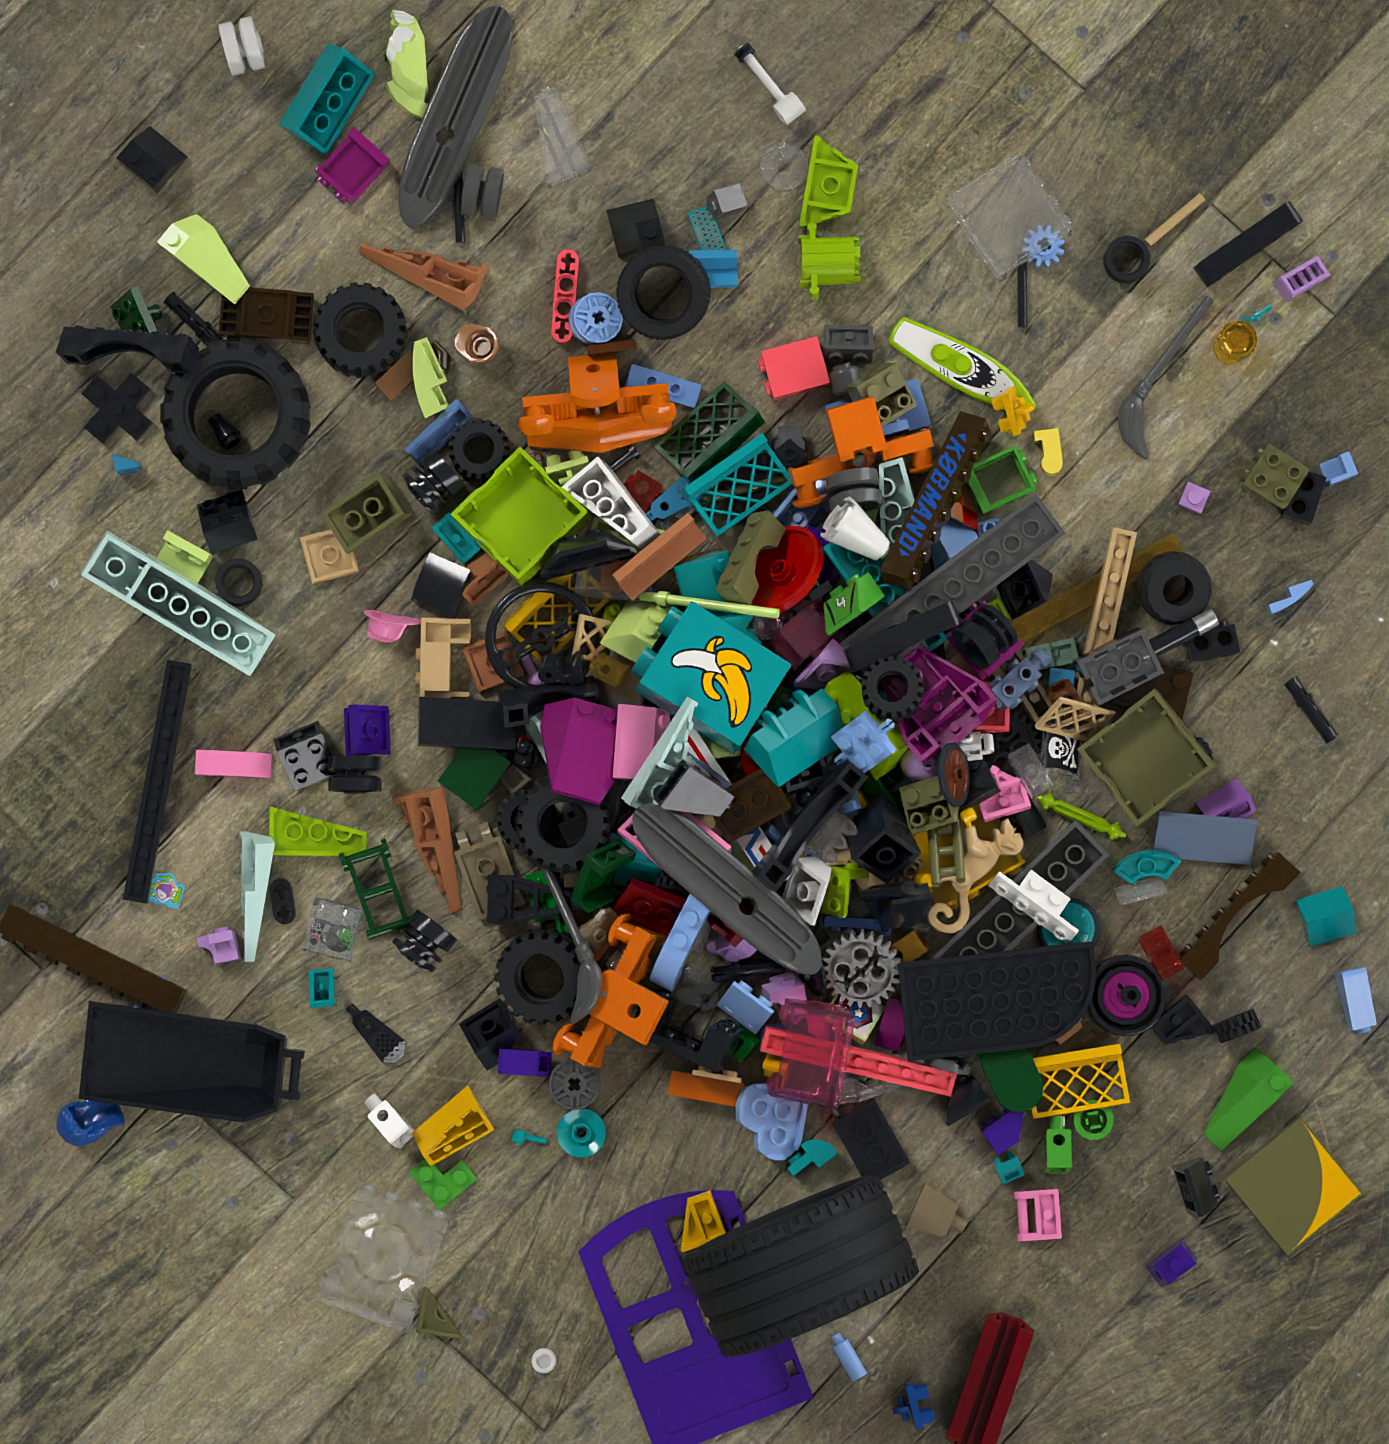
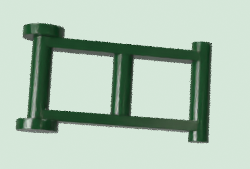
(347, 863)

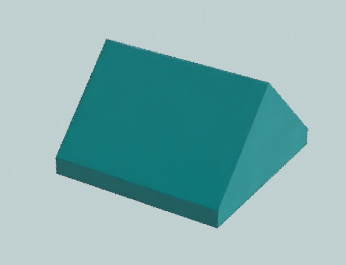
(1326, 916)

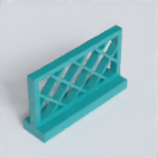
(727, 467)

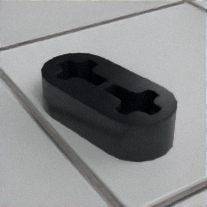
(276, 901)

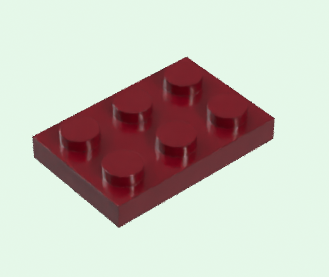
(649, 906)

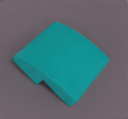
(455, 538)

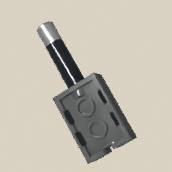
(1133, 658)

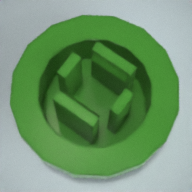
(1093, 1123)

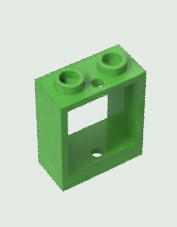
(1027, 477)

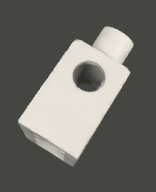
(395, 1128)

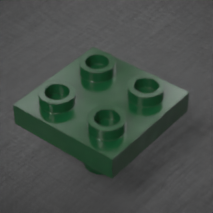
(133, 314)

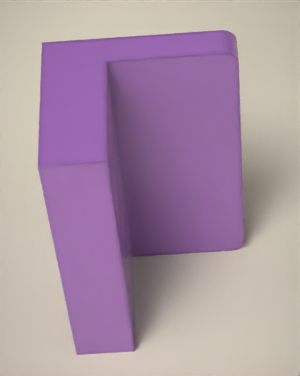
(1228, 801)

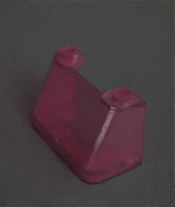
(813, 1053)

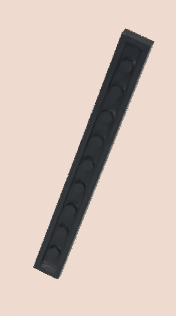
(157, 781)

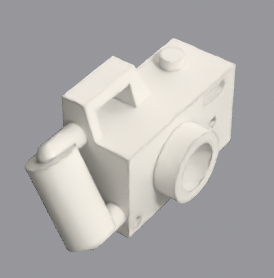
(972, 745)

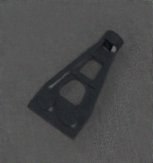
(501, 900)

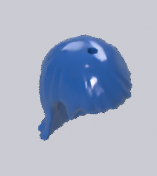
(87, 1121)

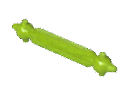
(1083, 817)

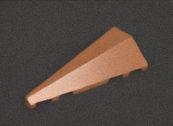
(446, 279)
(429, 821)

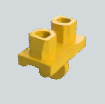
(1016, 410)

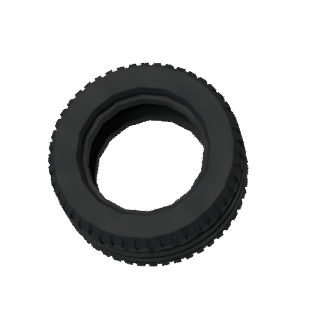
(633, 310)

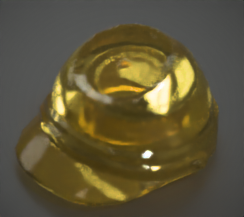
(1235, 342)

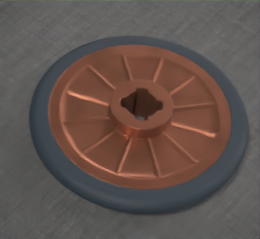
(953, 774)

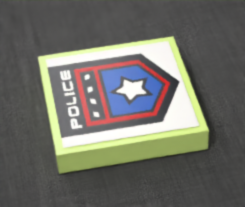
(864, 1017)

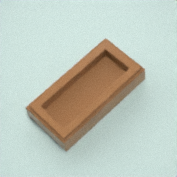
(397, 377)

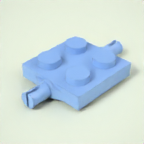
(864, 742)

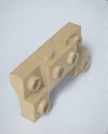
(435, 655)

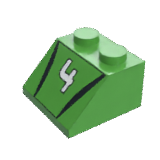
(851, 601)

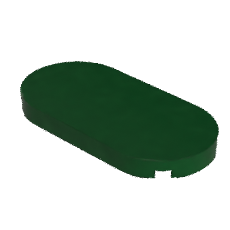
(1013, 1078)

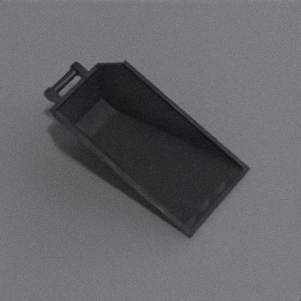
(185, 1063)

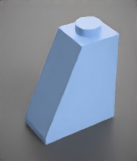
(1356, 999)

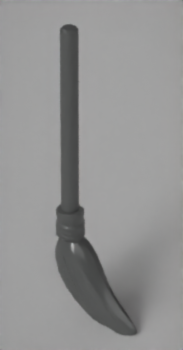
(1132, 408)
(589, 974)

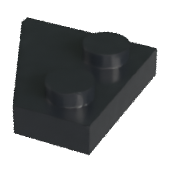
(1182, 1022)

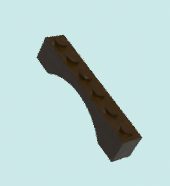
(1204, 952)

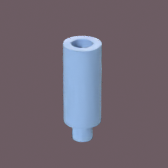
(848, 1357)

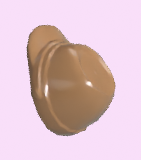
(477, 343)

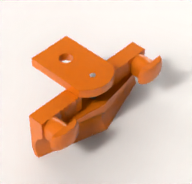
(597, 411)
(617, 997)

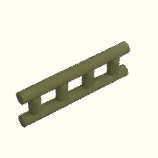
(956, 850)

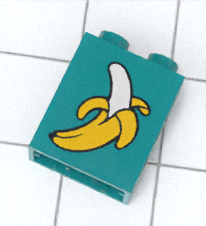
(716, 668)

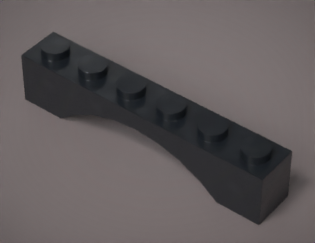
(85, 345)
(830, 796)

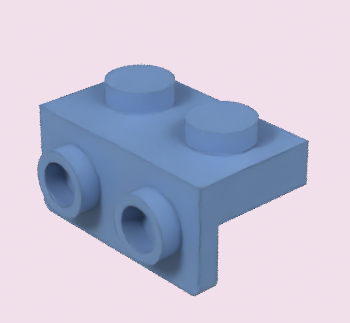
(792, 516)

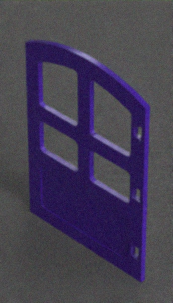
(695, 1388)

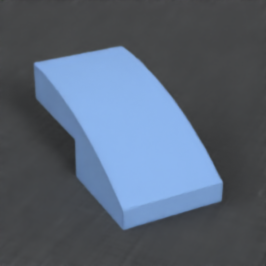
(1293, 594)

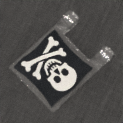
(1061, 756)

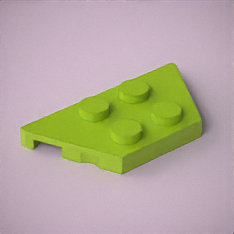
(828, 185)

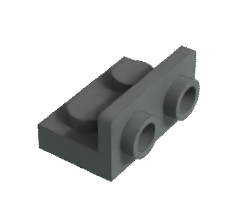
(848, 344)

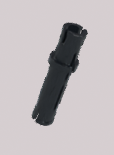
(175, 302)
(1314, 714)
(737, 971)

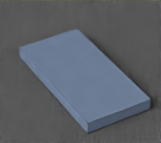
(1205, 837)

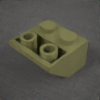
(888, 390)
(926, 806)

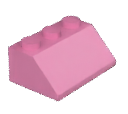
(636, 736)

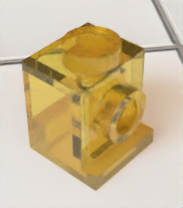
(617, 669)

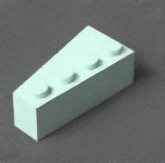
(896, 497)

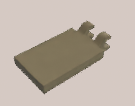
(480, 859)

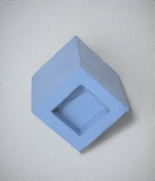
(1338, 469)

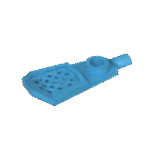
(672, 500)

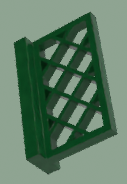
(725, 442)

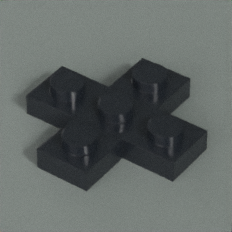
(117, 408)

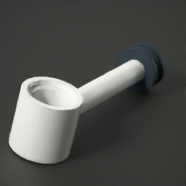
(787, 106)

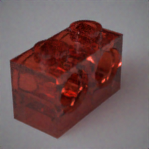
(643, 500)
(1160, 952)

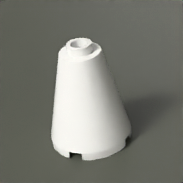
(855, 531)

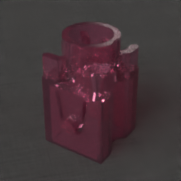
(803, 634)

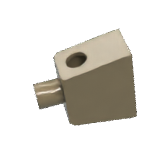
(935, 1213)

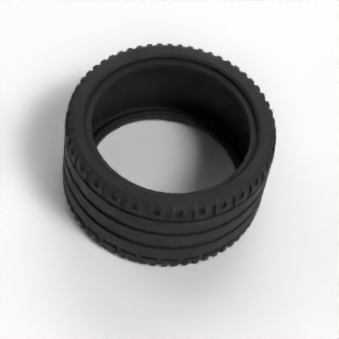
(801, 1266)

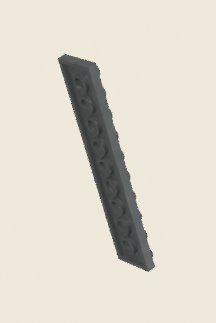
(971, 570)

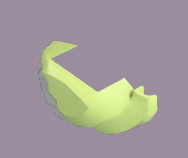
(408, 64)

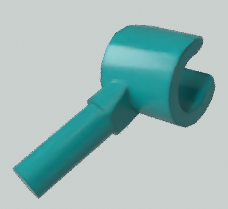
(519, 1136)

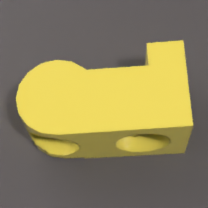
(1051, 450)

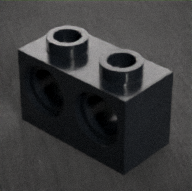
(1308, 499)
(1213, 648)

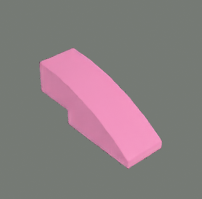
(233, 764)

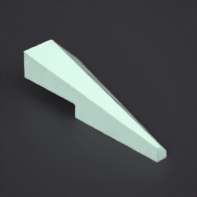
(663, 758)
(255, 872)

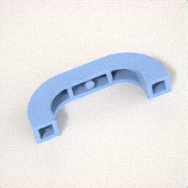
(679, 943)

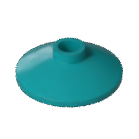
(576, 1145)

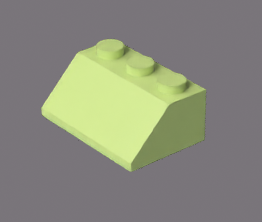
(636, 629)

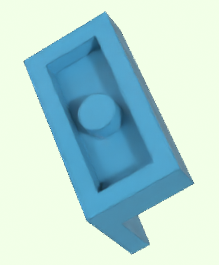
(720, 267)

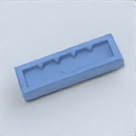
(680, 390)
(438, 432)

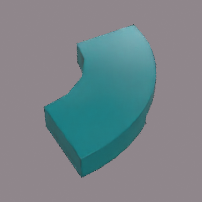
(1146, 864)

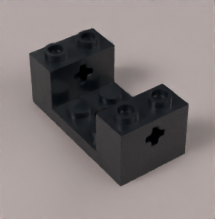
(711, 1052)

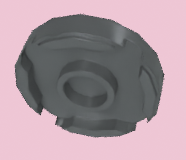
(950, 1064)

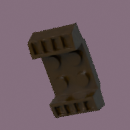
(268, 315)

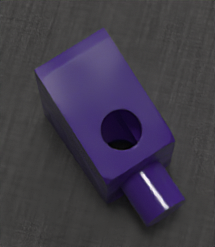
(1172, 1263)

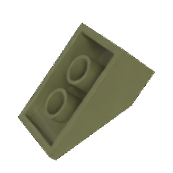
(367, 512)

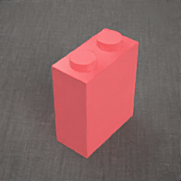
(794, 369)

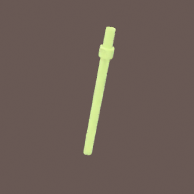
(664, 598)

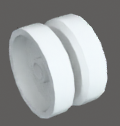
(246, 44)

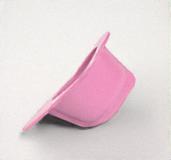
(387, 627)

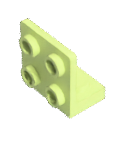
(184, 556)

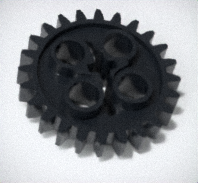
(1027, 736)

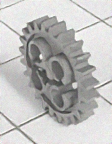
(845, 953)

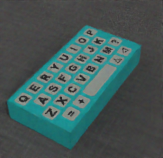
(706, 230)

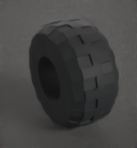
(1158, 571)

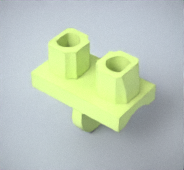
(566, 470)

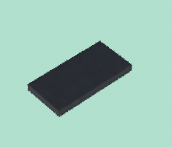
(463, 725)

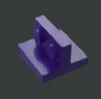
(367, 730)

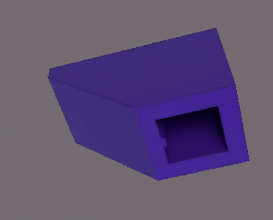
(524, 1062)
(1003, 1131)

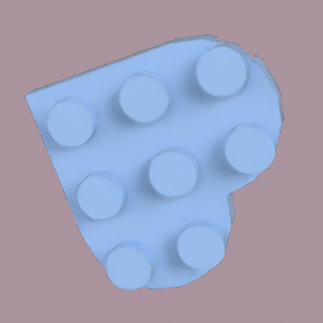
(775, 1121)

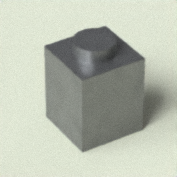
(726, 201)

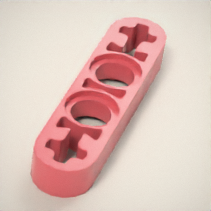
(564, 296)

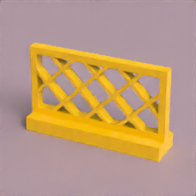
(531, 607)
(1076, 1059)

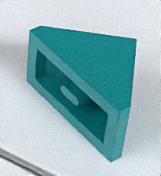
(322, 988)

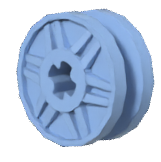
(583, 323)

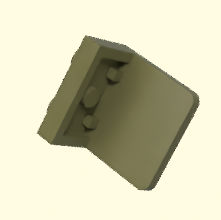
(1274, 476)

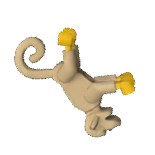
(979, 859)

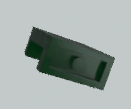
(475, 774)
(597, 874)

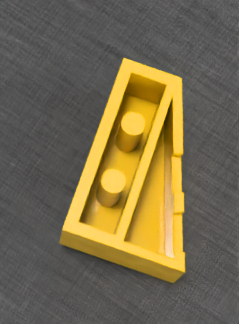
(452, 1127)

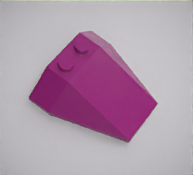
(950, 706)
(579, 748)

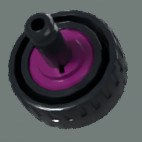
(1127, 995)

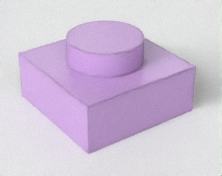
(1194, 497)

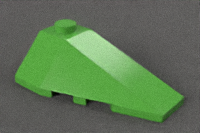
(1249, 1093)

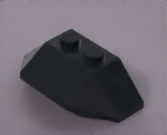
(586, 553)

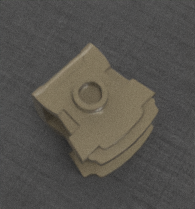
(595, 926)

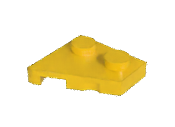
(701, 1221)

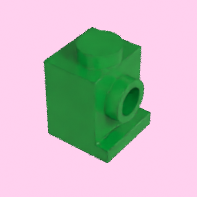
(750, 1044)

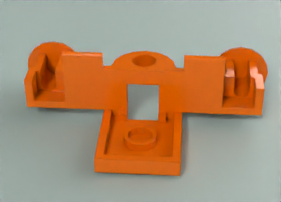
(858, 430)

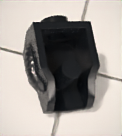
(790, 447)

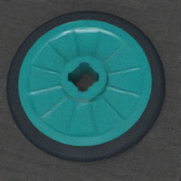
(1079, 915)

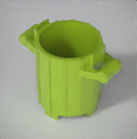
(827, 260)

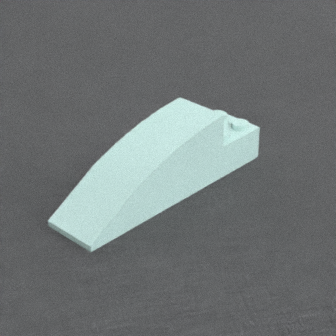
(177, 602)

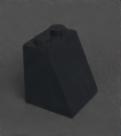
(883, 840)

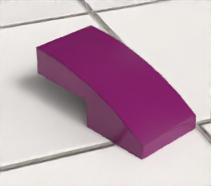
(891, 1026)

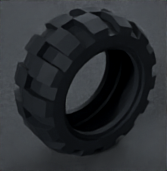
(275, 453)

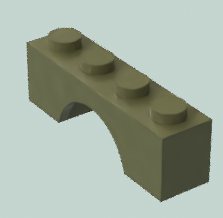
(738, 580)

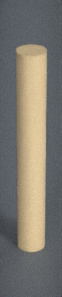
(1174, 220)

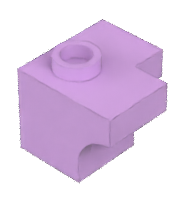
(222, 945)
(784, 986)

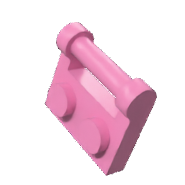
(1046, 1214)

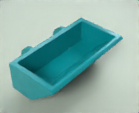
(795, 737)

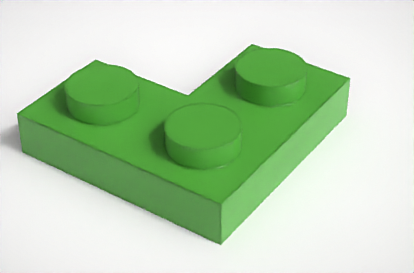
(441, 1187)

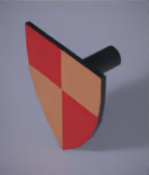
(964, 510)

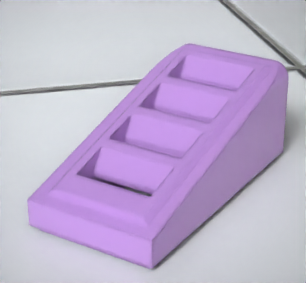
(1288, 286)

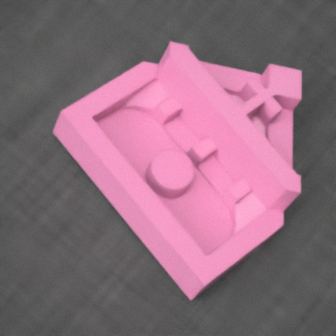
(1009, 801)

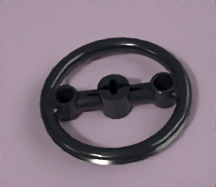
(496, 656)

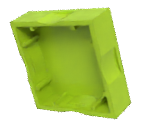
(520, 516)

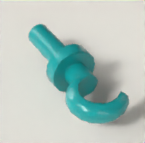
(1256, 315)

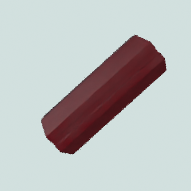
(990, 1380)

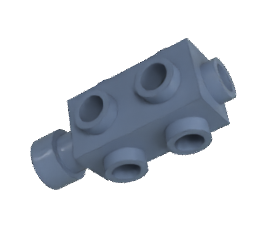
(1015, 680)

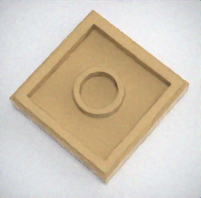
(326, 557)

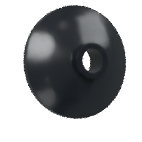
(815, 982)

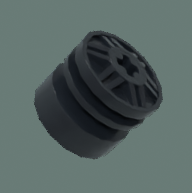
(433, 481)
(985, 636)
(424, 941)

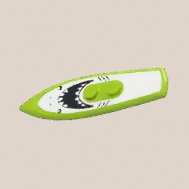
(955, 361)

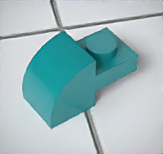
(816, 1151)

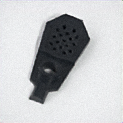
(375, 1032)

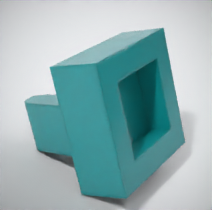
(1009, 1170)

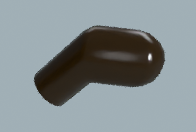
(442, 356)

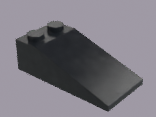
(1196, 1186)

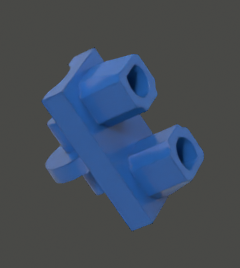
(920, 1416)

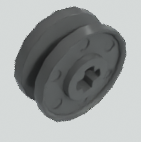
(560, 1083)

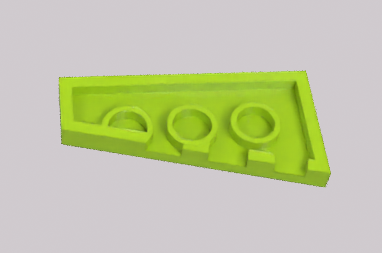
(309, 836)

